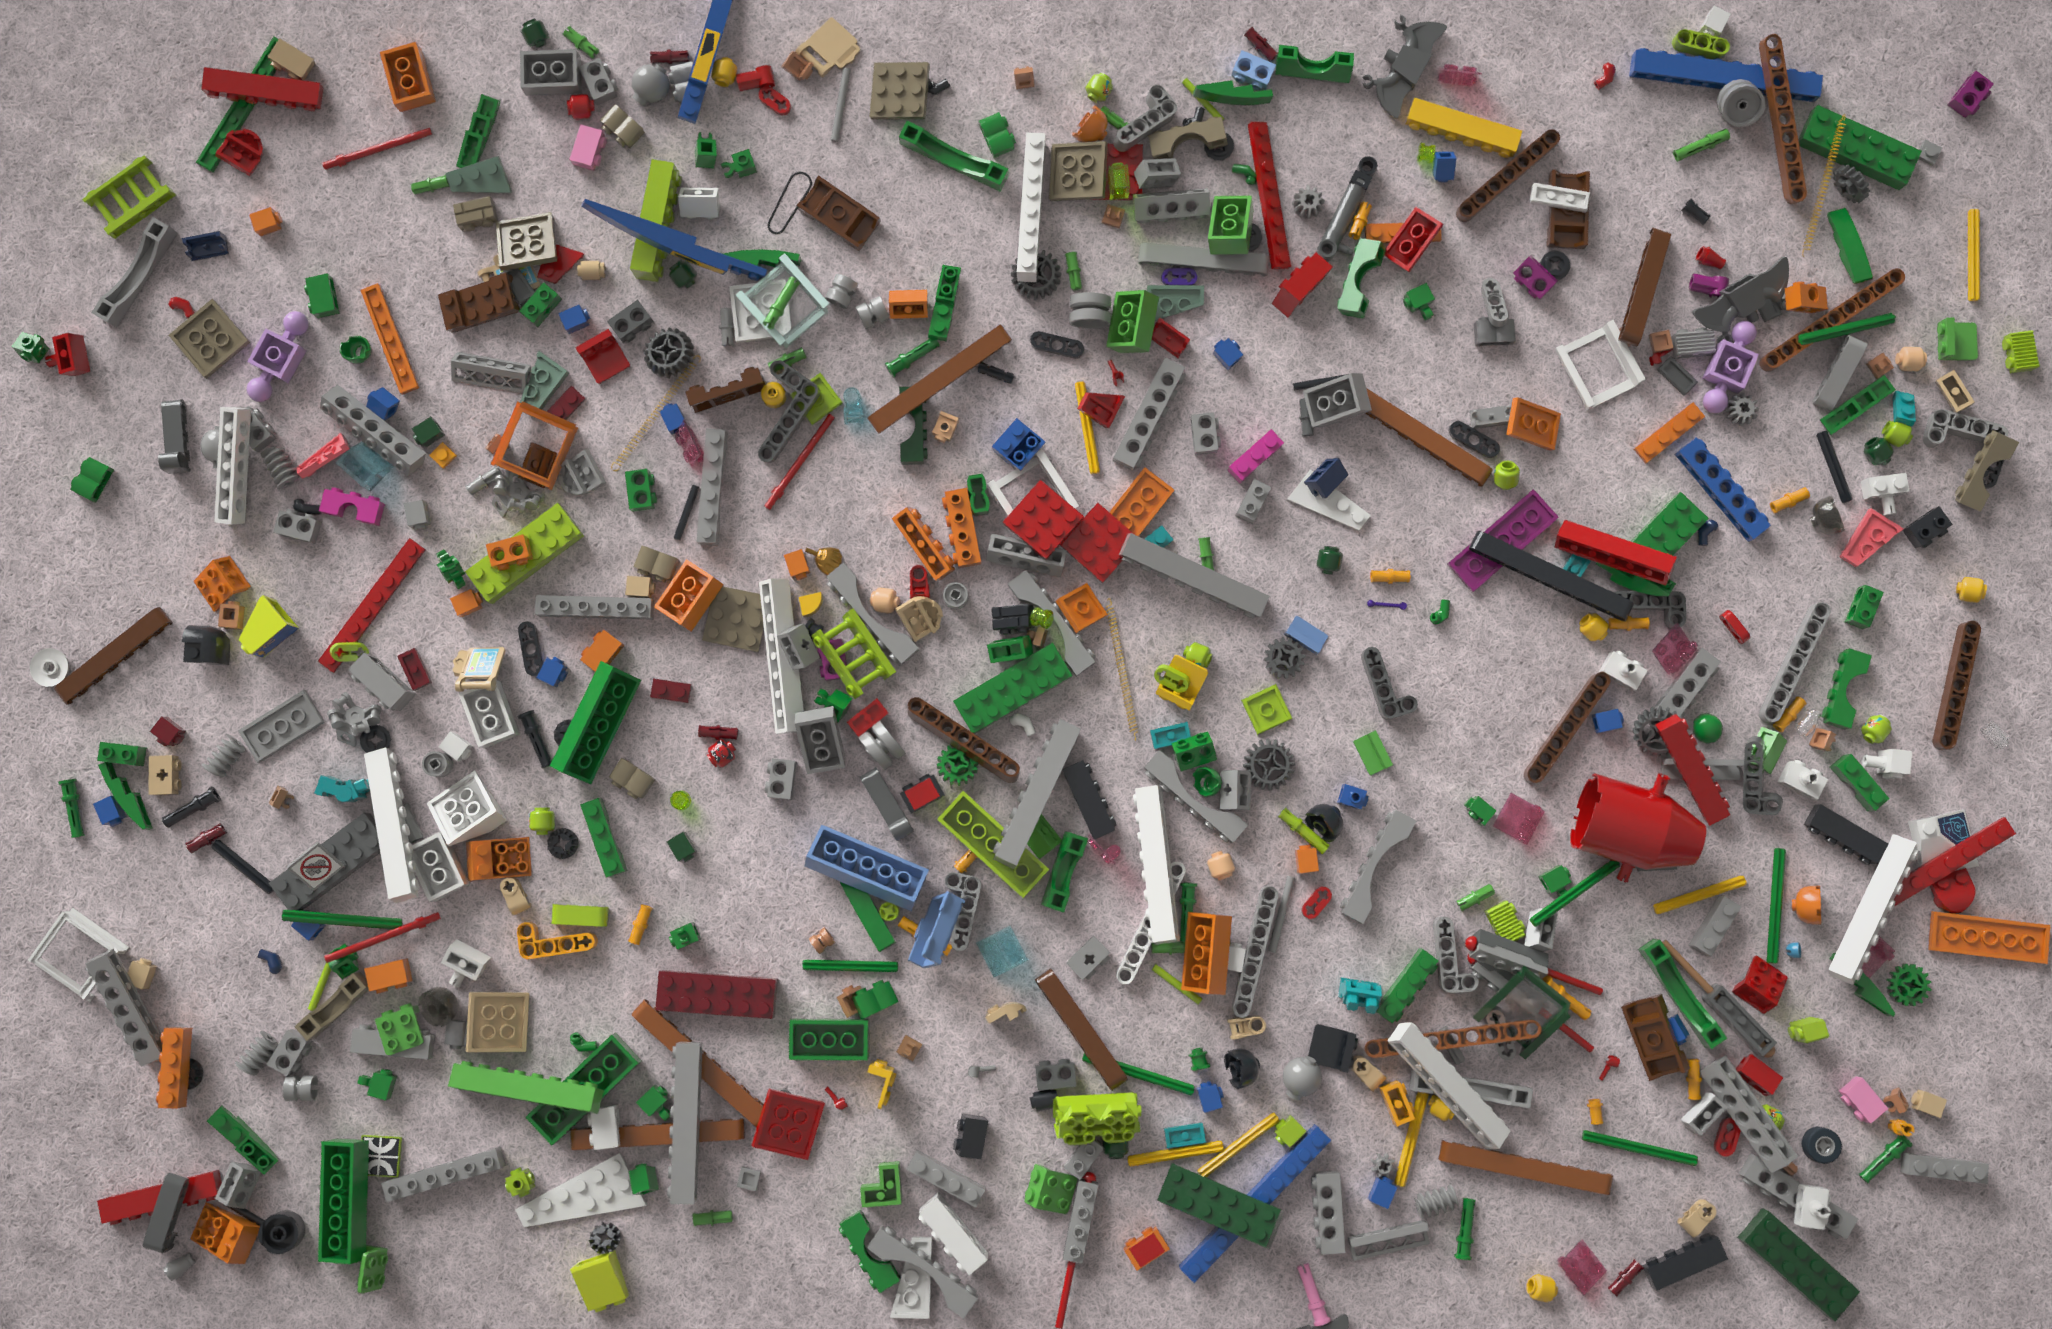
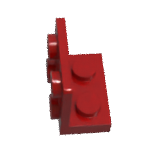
(603, 356)
(1761, 985)

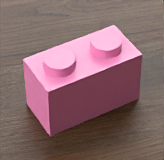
(588, 147)
(1862, 1100)

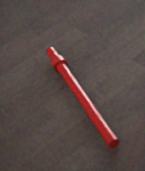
(342, 159)
(778, 492)
(420, 923)

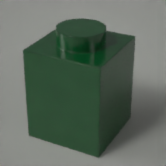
(427, 432)
(682, 847)

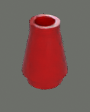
(1709, 257)

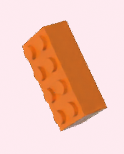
(1206, 953)

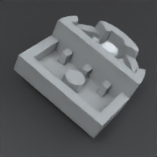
(581, 474)

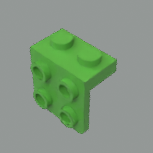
(1957, 340)
(399, 1029)
(1050, 1190)
(372, 1269)

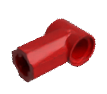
(759, 78)

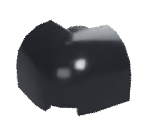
(206, 645)

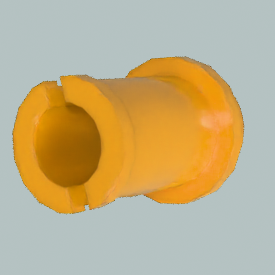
(965, 861)
(1595, 1111)

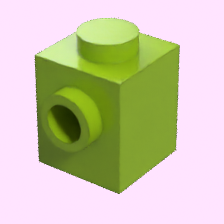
(1288, 1131)

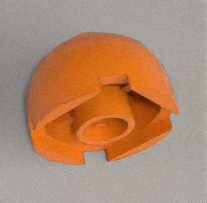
(1092, 126)
(1808, 905)

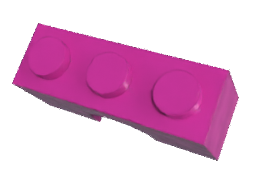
(1255, 456)
(368, 510)

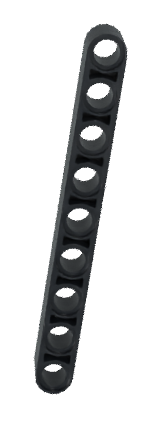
(1551, 576)

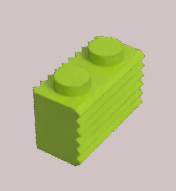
(2020, 352)
(1504, 921)
(1808, 1030)

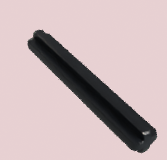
(1834, 466)
(244, 867)

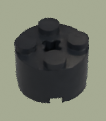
(274, 1240)

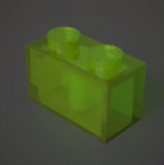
(1118, 181)

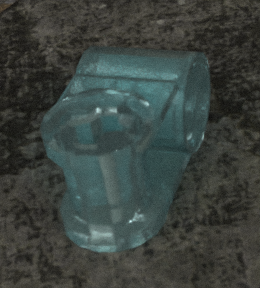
(853, 410)

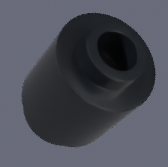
(1043, 1099)

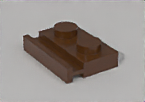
(539, 461)

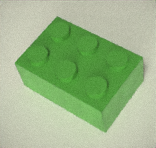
(1231, 225)
(1132, 321)

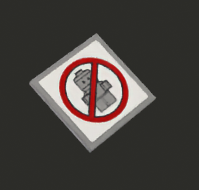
(315, 866)

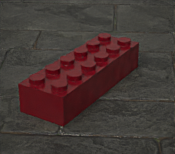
(716, 994)

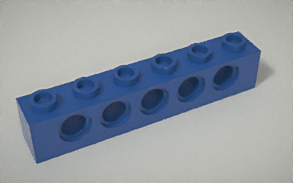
(1723, 500)

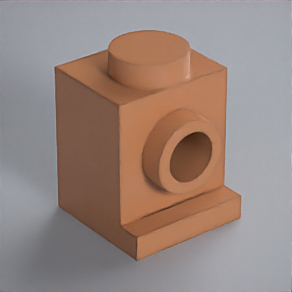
(225, 619)

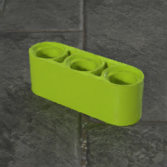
(1708, 41)
(579, 915)

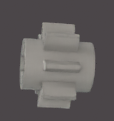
(1388, 1167)

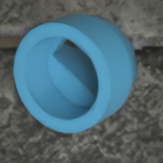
(1795, 949)

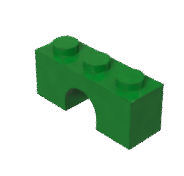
(1867, 790)

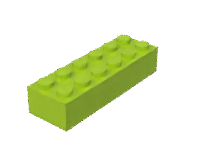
(657, 207)
(547, 537)
(980, 834)

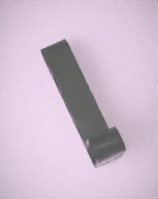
(790, 412)

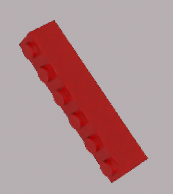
(262, 88)
(1615, 552)
(1692, 769)
(143, 1200)

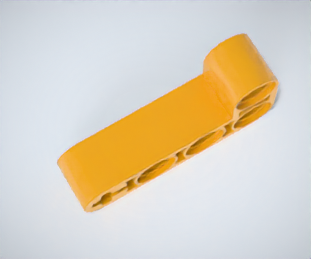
(558, 942)

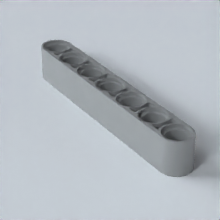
(1200, 258)
(1801, 657)
(1256, 961)

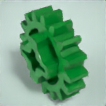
(450, 569)
(949, 761)
(1907, 993)

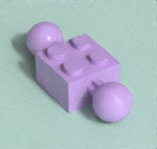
(277, 356)
(1730, 366)

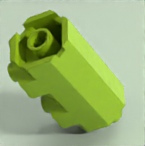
(1101, 1115)

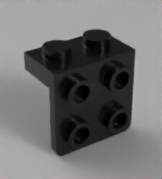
(1333, 1047)

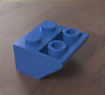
(1018, 445)

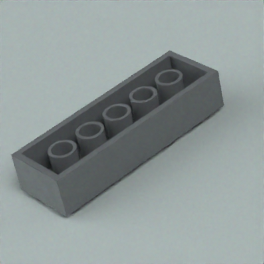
(351, 845)

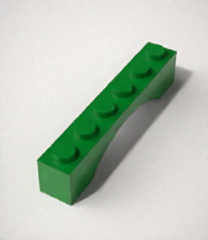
(928, 145)
(1692, 1010)

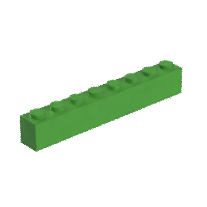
(526, 1088)

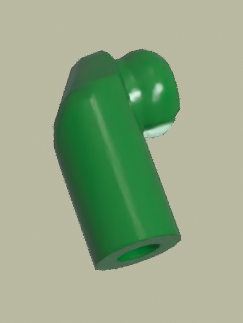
(1247, 171)
(1442, 614)
(581, 1044)

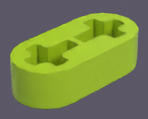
(347, 646)
(1172, 678)

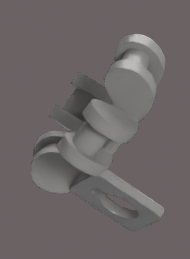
(515, 495)
(353, 719)

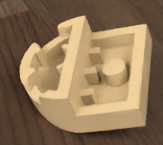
(920, 616)
(1010, 1009)

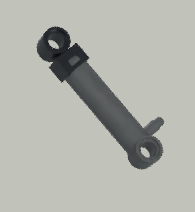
(1346, 210)

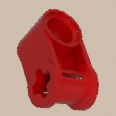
(919, 585)

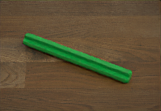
(843, 965)

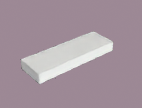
(1559, 197)

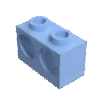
(1255, 65)

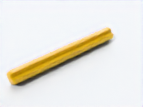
(1974, 255)
(1087, 432)
(1699, 895)
(1411, 1140)
(1238, 1145)
(1175, 1153)

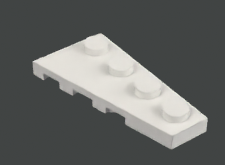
(1335, 506)
(914, 1286)

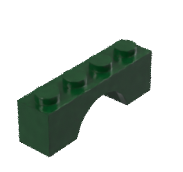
(912, 450)

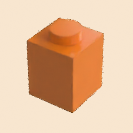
(266, 221)
(797, 564)
(467, 602)
(1306, 859)

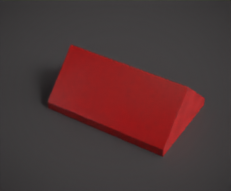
(1412, 239)

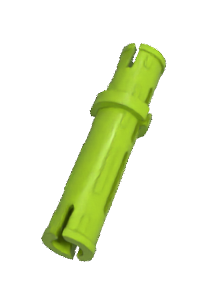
(1304, 831)

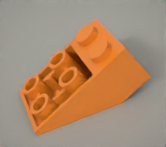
(498, 858)
(225, 1234)

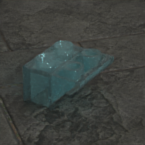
(364, 465)
(1002, 951)

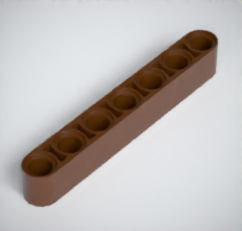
(1511, 168)
(1644, 287)
(111, 655)
(1963, 679)
(1574, 722)
(968, 747)
(1081, 1029)

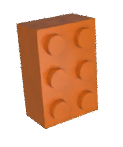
(407, 77)
(688, 595)

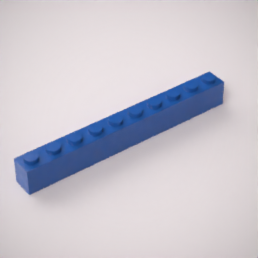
(1717, 73)
(1266, 1191)

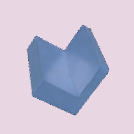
(1306, 635)

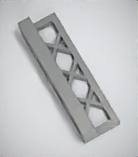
(489, 366)
(1721, 769)
(1388, 1233)

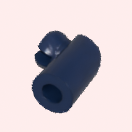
(1705, 530)
(273, 960)

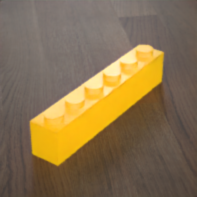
(1463, 127)

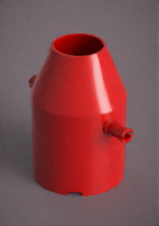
(1636, 826)

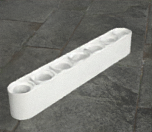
(1143, 930)

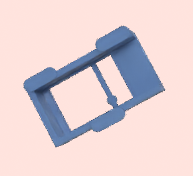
(935, 930)

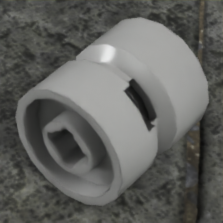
(841, 291)
(872, 312)
(955, 595)
(437, 764)
(299, 1088)

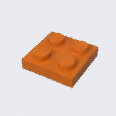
(1081, 607)

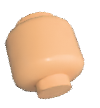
(1911, 359)
(884, 600)
(1221, 865)

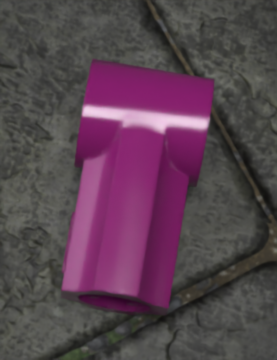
(1708, 285)

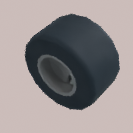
(1828, 1148)

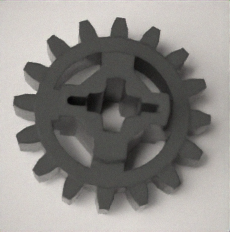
(1851, 184)
(1288, 666)

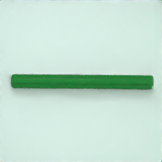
(1846, 329)
(1574, 892)
(1776, 905)
(341, 919)
(1152, 1077)
(1640, 1148)

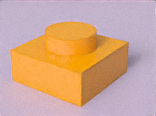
(442, 455)

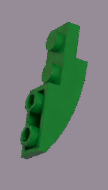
(944, 303)
(1638, 583)
(244, 1139)

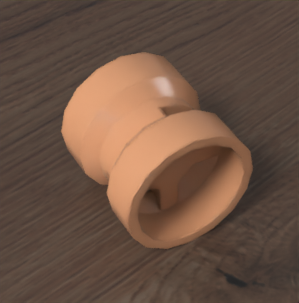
(825, 937)

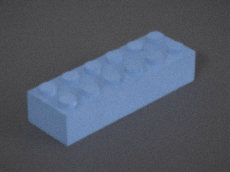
(866, 867)

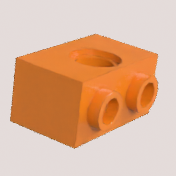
(1806, 298)

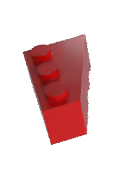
(1301, 283)

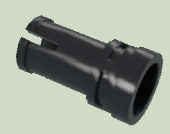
(1695, 211)

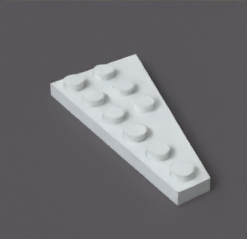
(593, 1192)

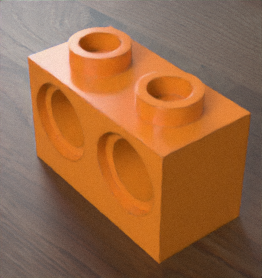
(509, 547)

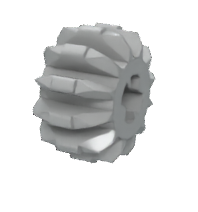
(1315, 206)
(1735, 409)

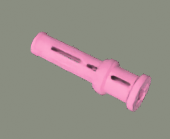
(1315, 1304)

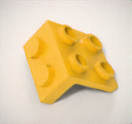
(1197, 677)
(881, 1069)

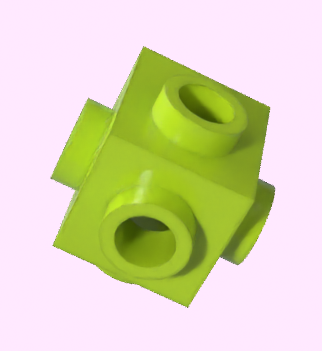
(526, 1179)

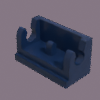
(206, 245)
(1326, 477)

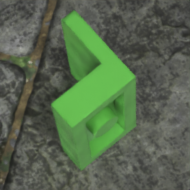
(1773, 748)
(1373, 752)
(1043, 838)

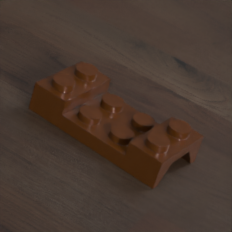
(839, 213)
(1566, 226)
(478, 303)
(701, 400)
(1654, 1037)

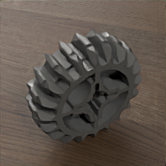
(1042, 278)
(674, 358)
(1648, 741)
(1273, 748)

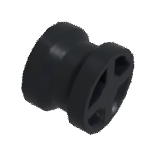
(812, 627)

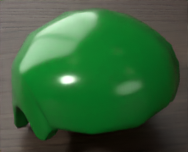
(349, 348)
(1707, 728)
(1211, 784)

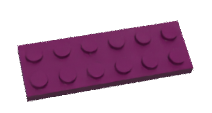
(1515, 527)

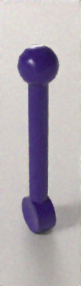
(1402, 606)

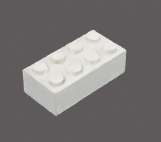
(953, 1233)

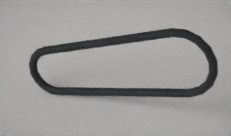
(810, 180)

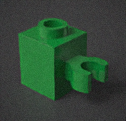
(705, 152)
(742, 164)
(1419, 299)
(838, 699)
(1556, 879)
(684, 936)
(380, 1084)
(653, 1101)

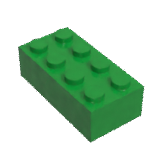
(1672, 525)
(829, 1039)

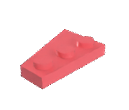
(324, 455)
(1868, 537)

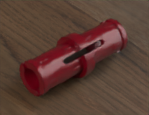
(1261, 44)
(669, 56)
(718, 732)
(205, 838)
(1625, 1278)

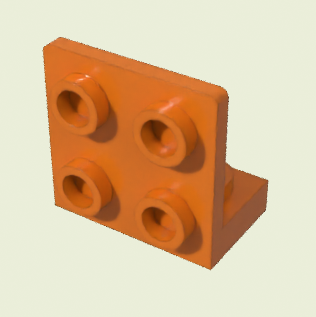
(220, 581)

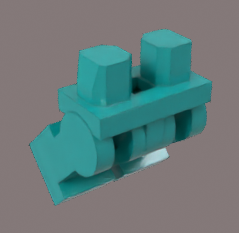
(351, 792)
(1360, 994)

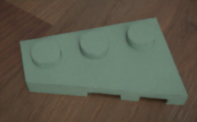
(480, 177)
(1176, 298)
(544, 381)

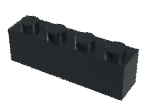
(1088, 799)
(1845, 834)
(1685, 1261)

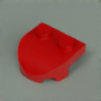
(241, 150)
(1954, 891)

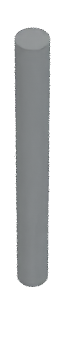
(840, 104)
(1281, 914)

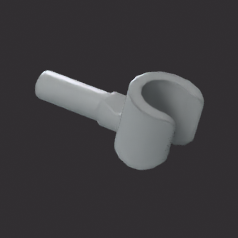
(974, 1070)

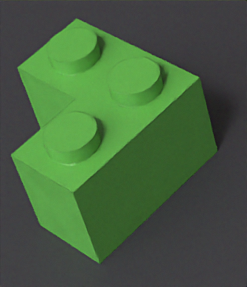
(887, 1191)

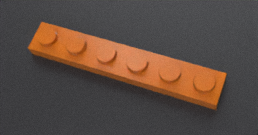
(389, 339)

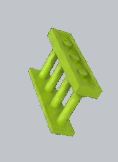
(131, 215)
(865, 639)

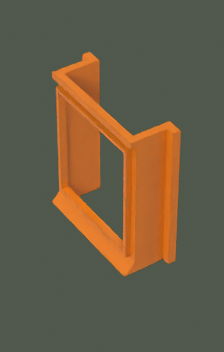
(543, 416)

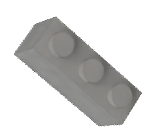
(1715, 925)

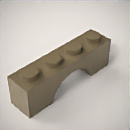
(1209, 132)
(1996, 448)
(322, 1017)

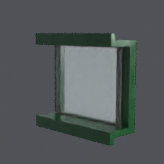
(1525, 999)

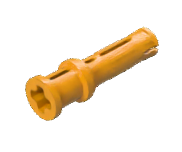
(1575, 1006)

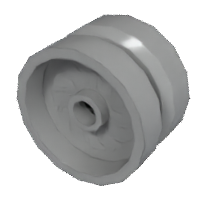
(1741, 103)
(1090, 310)
(882, 745)

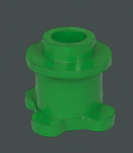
(1199, 1059)

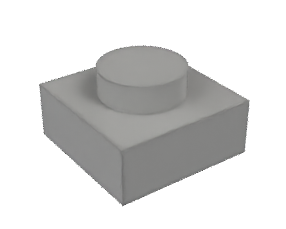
(1929, 152)
(748, 1178)

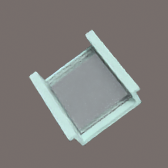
(802, 310)

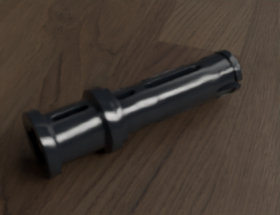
(532, 730)
(198, 803)

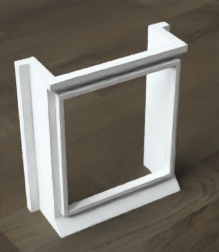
(1622, 354)
(1049, 470)
(89, 928)

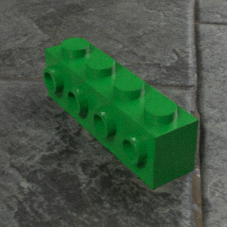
(1406, 985)

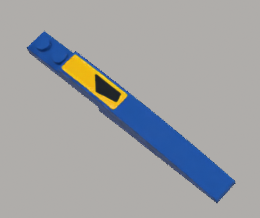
(704, 60)
(673, 242)

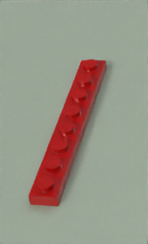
(1269, 195)
(374, 600)
(1955, 858)

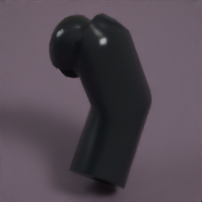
(936, 88)
(1198, 116)
(299, 506)

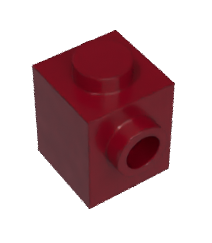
(168, 732)

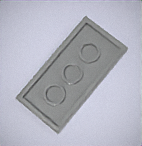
(281, 726)

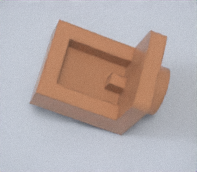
(797, 66)
(846, 1002)

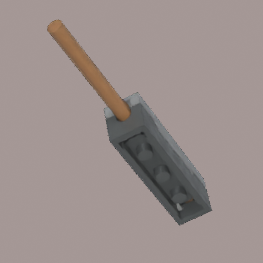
(1730, 1010)

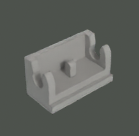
(1489, 417)

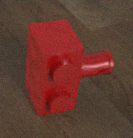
(69, 355)

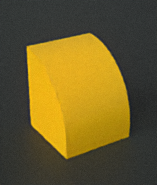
(810, 603)

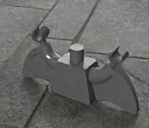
(1406, 65)
(1744, 298)

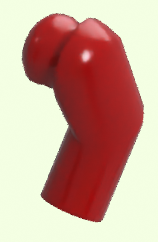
(1609, 72)
(180, 303)

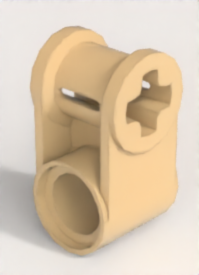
(515, 899)
(1244, 1026)
(1368, 1073)
(1695, 1218)

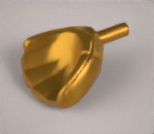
(826, 559)

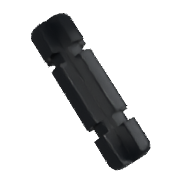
(996, 373)

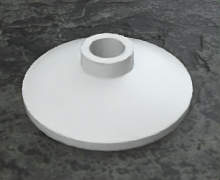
(40, 667)

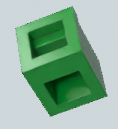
(1479, 810)

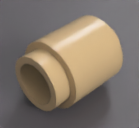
(591, 270)

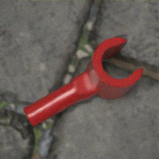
(1656, 358)
(1116, 374)
(1613, 1061)
(839, 1103)

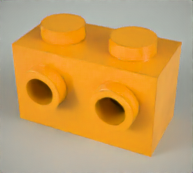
(1396, 1102)

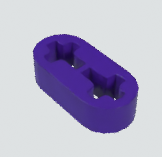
(1179, 272)

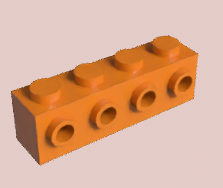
(962, 526)
(923, 543)
(174, 1067)

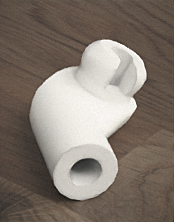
(1024, 721)

